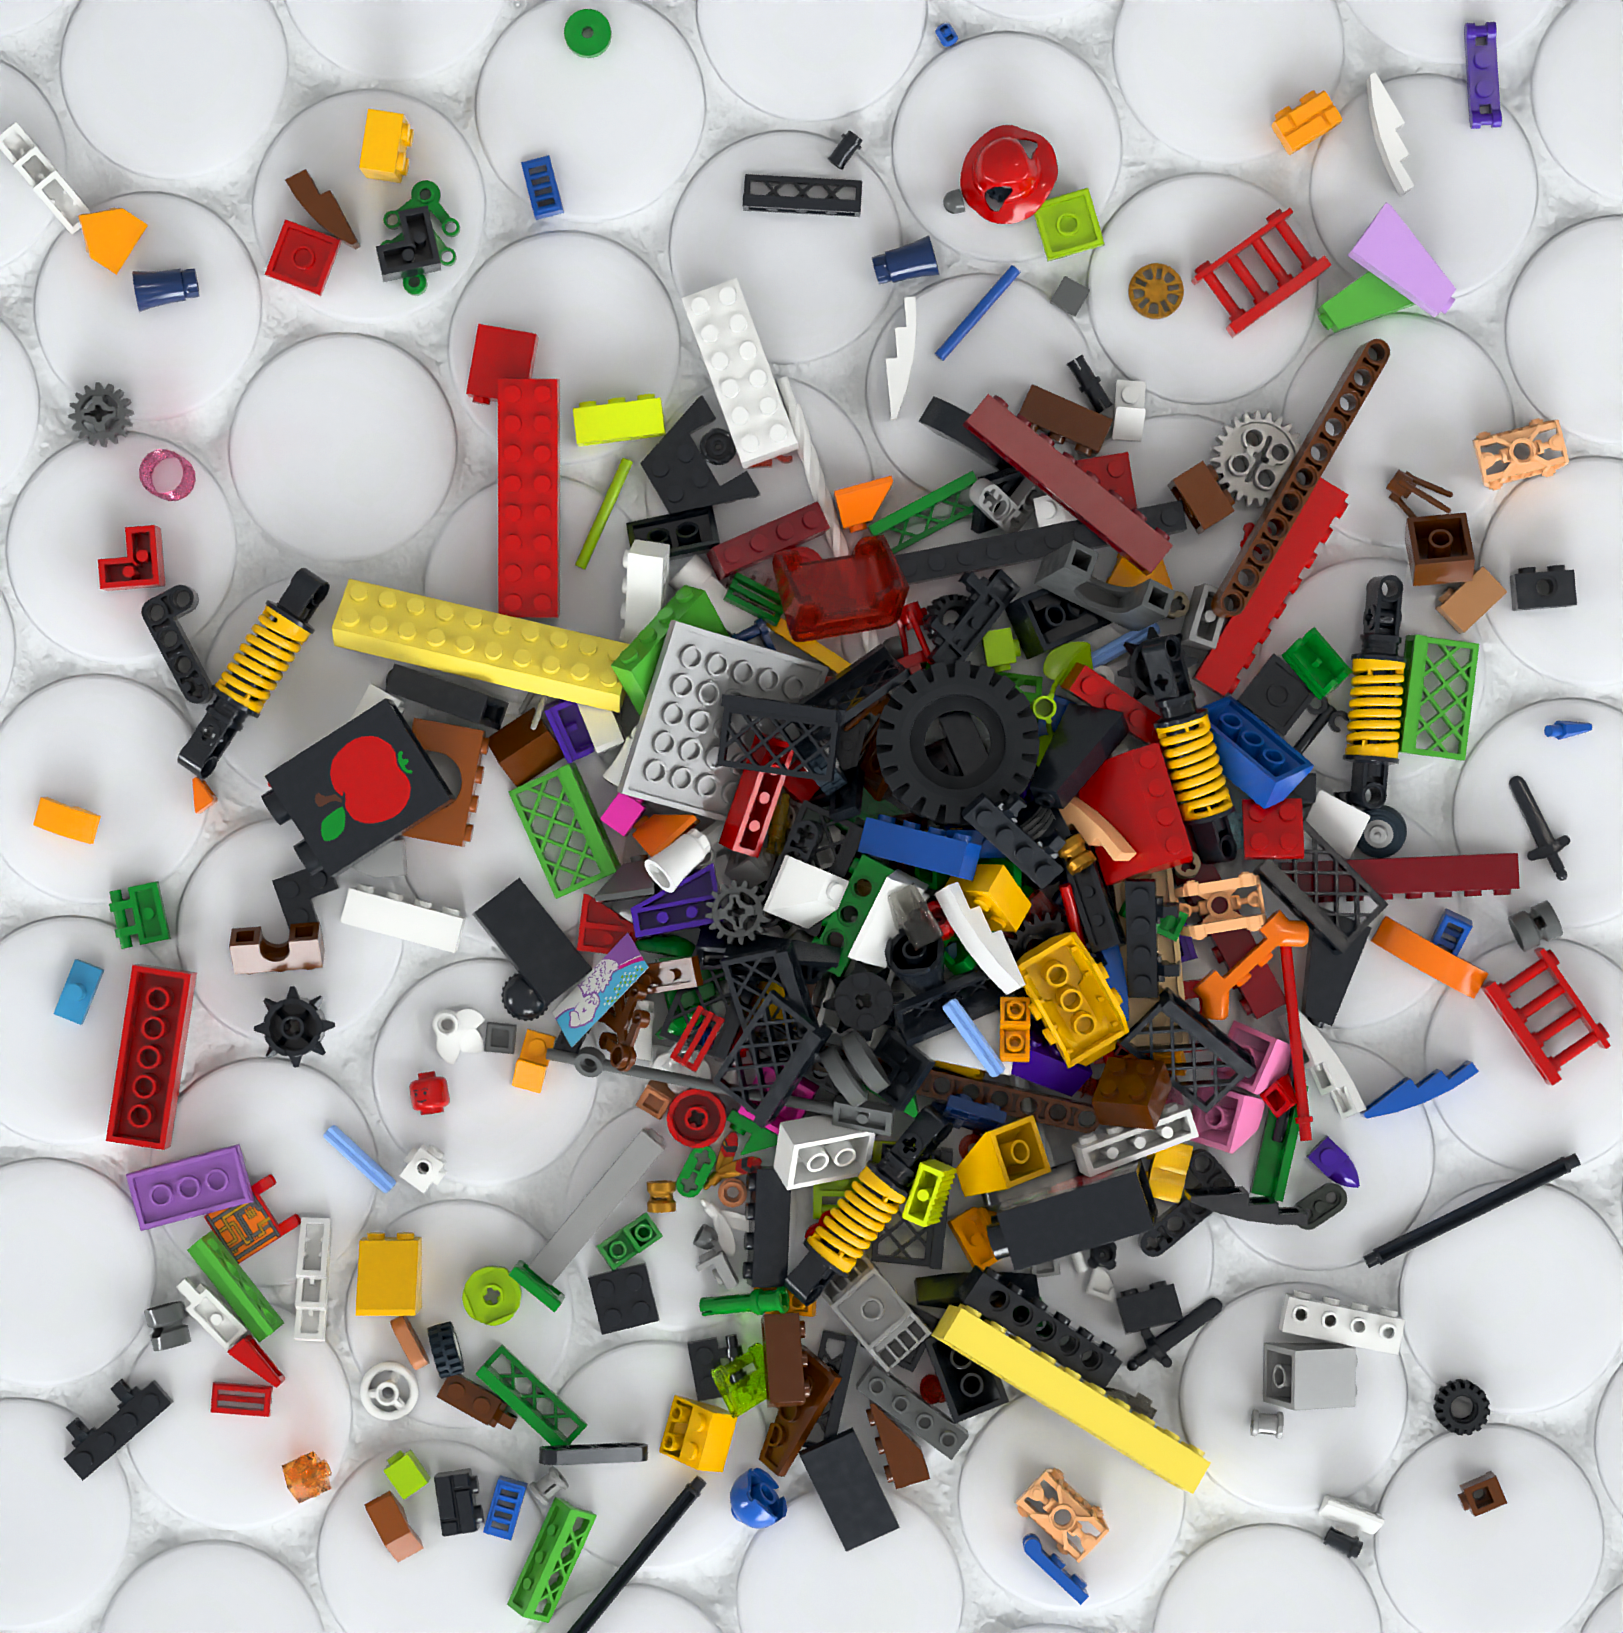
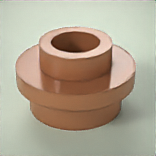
(727, 1200)

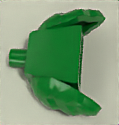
(677, 948)

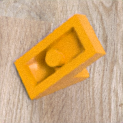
(532, 1063)

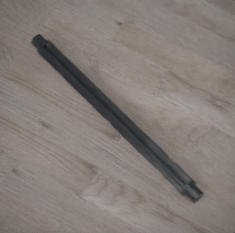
(1471, 1210)
(639, 1556)

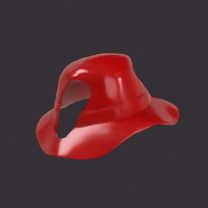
(1001, 161)

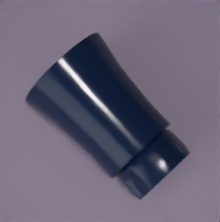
(906, 262)
(164, 287)

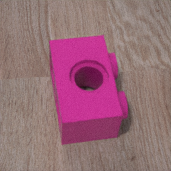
(623, 813)

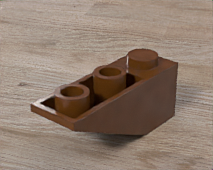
(903, 1453)

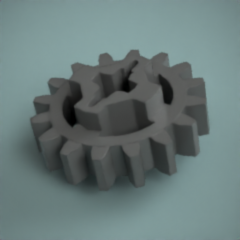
(102, 427)
(739, 926)

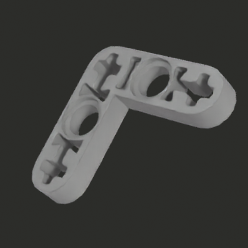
(1012, 511)

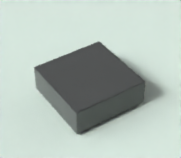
(1070, 296)
(500, 1037)

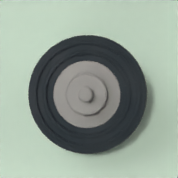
(1383, 833)

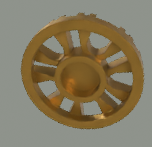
(1156, 291)

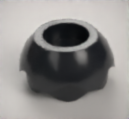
(709, 442)

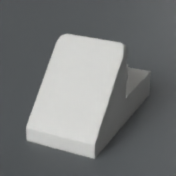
(1128, 410)

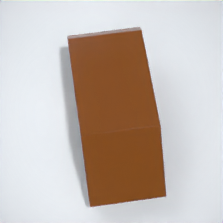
(393, 1526)

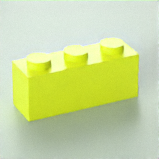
(619, 420)

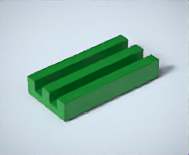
(749, 608)

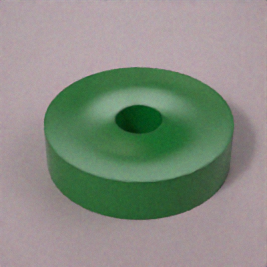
(584, 20)

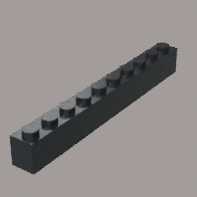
(1021, 546)

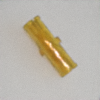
(778, 826)

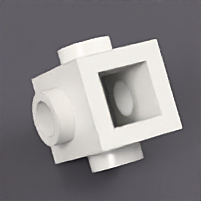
(416, 1174)

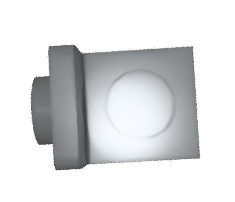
(723, 1270)

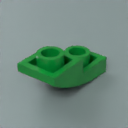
(629, 1241)

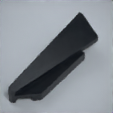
(813, 957)

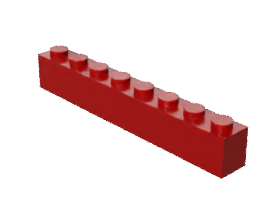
(1243, 632)

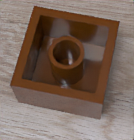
(1202, 497)
(1439, 549)
(1131, 1093)

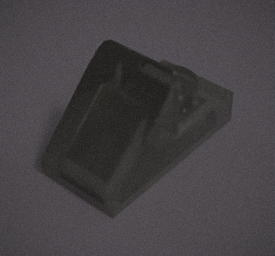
(914, 916)

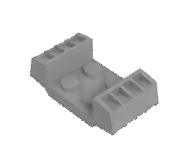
(875, 1313)

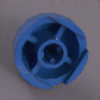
(755, 1500)

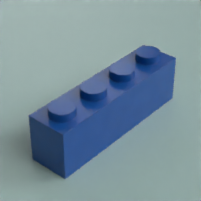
(920, 848)

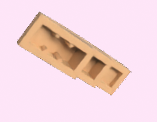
(1096, 829)

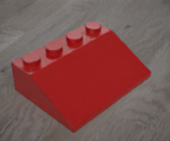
(1141, 804)

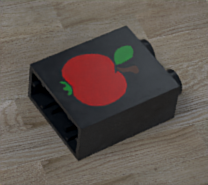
(356, 790)
(1073, 1216)

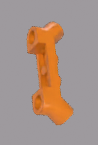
(1215, 988)

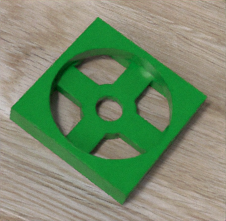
(537, 1286)

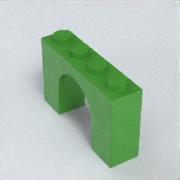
(639, 660)

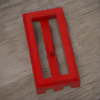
(708, 1017)
(267, 1400)

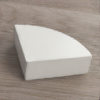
(1100, 1285)

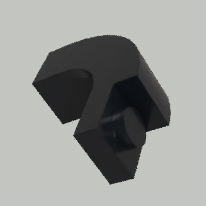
(948, 421)

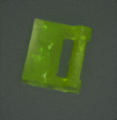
(746, 1391)

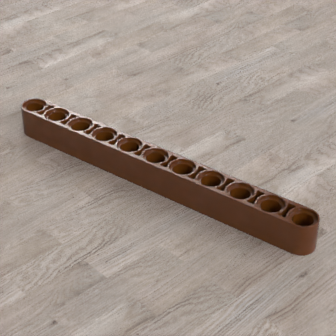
(1291, 488)
(1015, 1096)

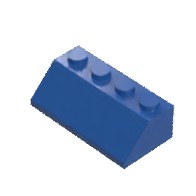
(1254, 754)

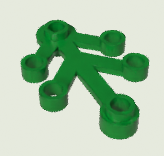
(439, 212)

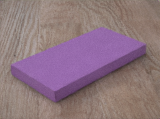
(190, 1187)

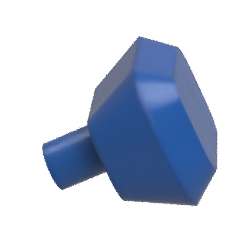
(946, 34)

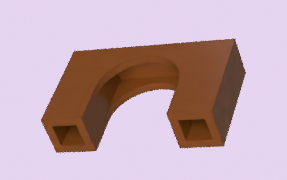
(466, 750)

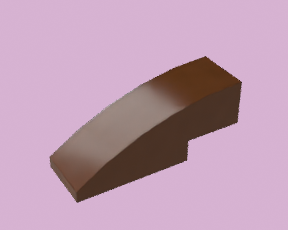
(322, 207)

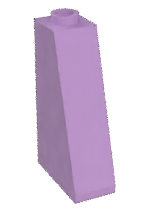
(1403, 263)

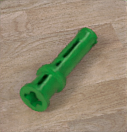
(756, 1302)

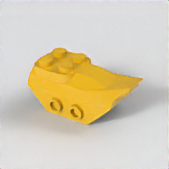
(1072, 999)

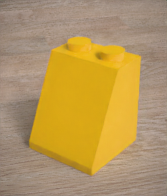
(1004, 1158)
(389, 1275)

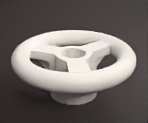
(378, 1393)

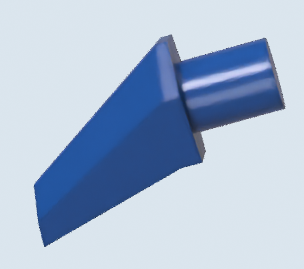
(1566, 729)

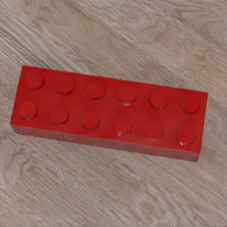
(151, 1056)

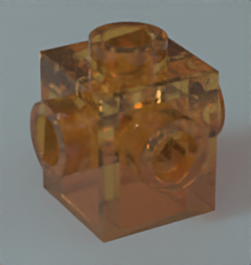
(307, 1476)

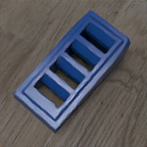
(547, 210)
(1457, 919)
(510, 1485)

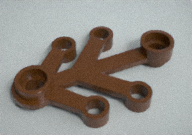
(623, 1053)

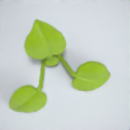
(1057, 667)

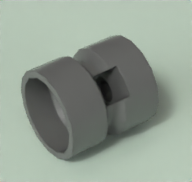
(1526, 931)
(167, 1326)

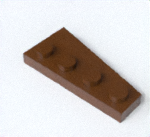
(795, 1423)

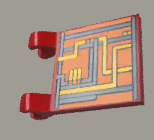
(250, 1225)

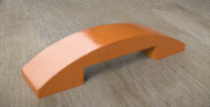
(1429, 957)

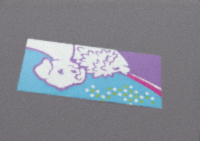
(600, 989)

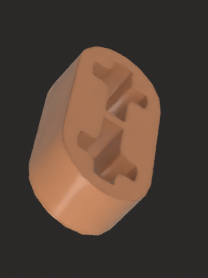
(409, 1342)

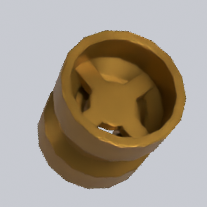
(1076, 854)
(659, 1190)

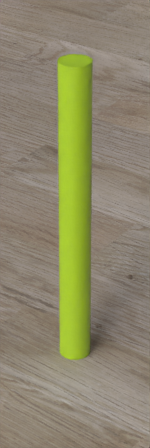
(603, 513)

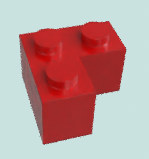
(142, 565)

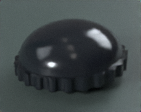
(521, 999)

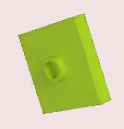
(1068, 225)

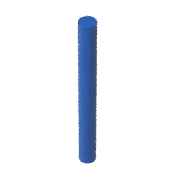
(977, 313)

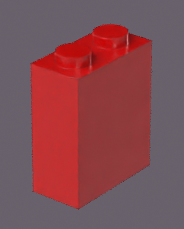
(499, 355)

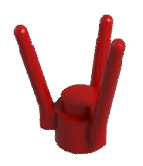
(912, 619)

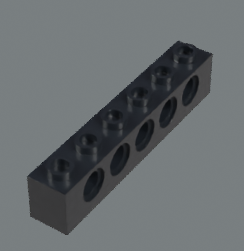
(982, 1283)

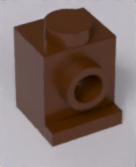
(1492, 1494)

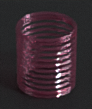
(152, 460)

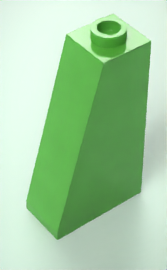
(1361, 302)

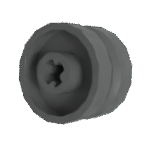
(851, 1071)

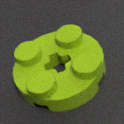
(486, 1311)

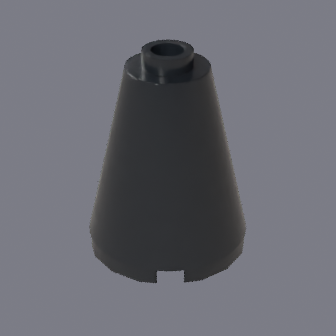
(917, 969)

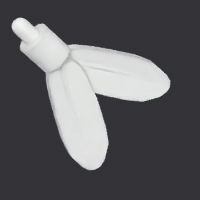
(722, 1222)

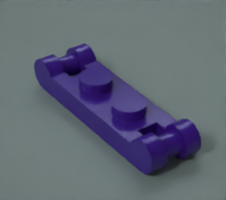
(1482, 75)

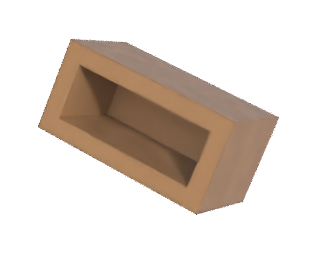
(1470, 600)

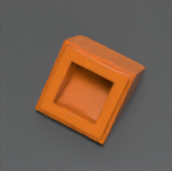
(203, 795)

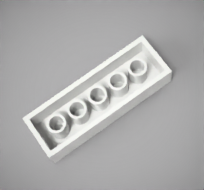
(740, 373)

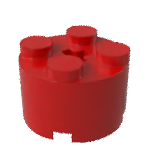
(689, 1132)

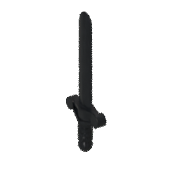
(1547, 845)
(1158, 1346)

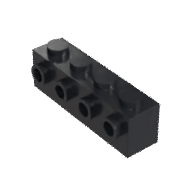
(768, 1229)

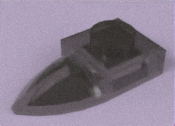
(1138, 1403)

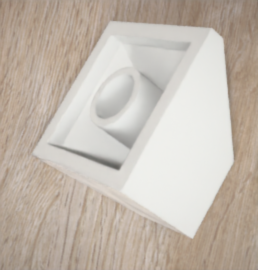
(804, 893)

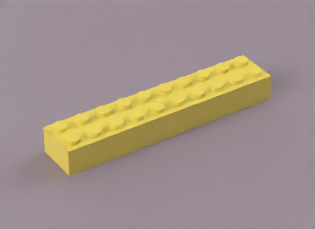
(479, 644)
(1074, 1400)

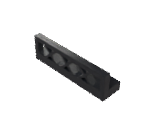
(801, 204)
(1096, 906)
(929, 1018)
(845, 1368)

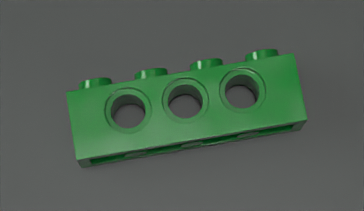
(876, 874)

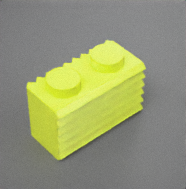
(929, 1193)

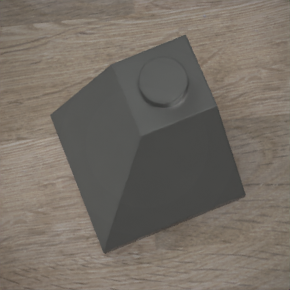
(628, 882)

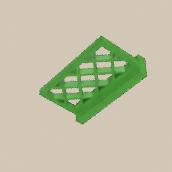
(1414, 673)
(587, 818)

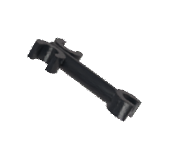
(1326, 713)

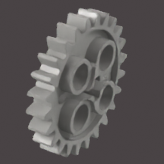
(1235, 446)

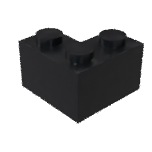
(416, 253)

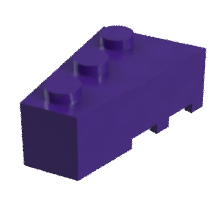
(680, 909)
(1048, 1067)

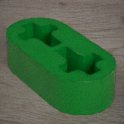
(703, 1173)

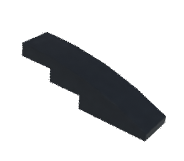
(1237, 1204)
(941, 1289)

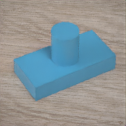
(78, 991)

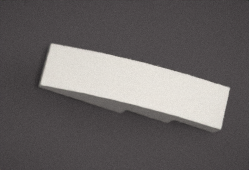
(1385, 123)
(43, 177)
(899, 368)
(986, 948)
(1326, 1068)
(312, 1279)

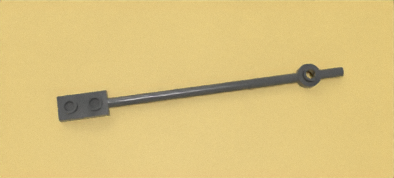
(867, 1117)

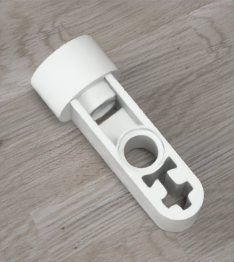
(698, 575)

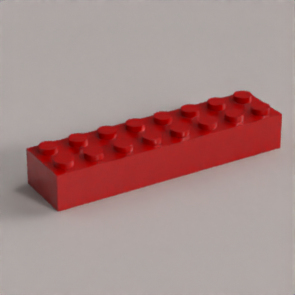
(529, 497)

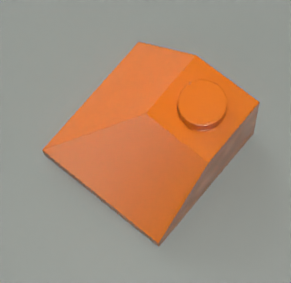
(861, 502)
(662, 830)

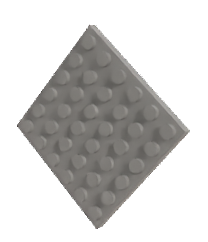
(682, 717)

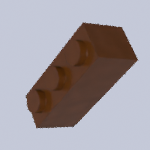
(1065, 420)
(784, 1359)

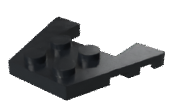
(682, 473)

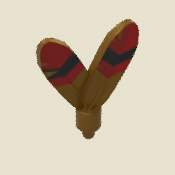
(726, 1167)

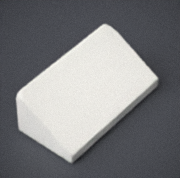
(1350, 1514)

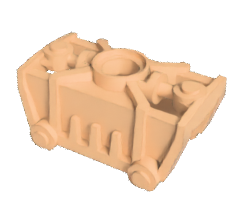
(1517, 468)
(1229, 919)
(1069, 1500)

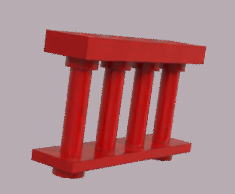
(1263, 300)
(1533, 1042)

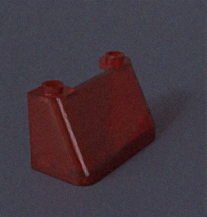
(840, 592)

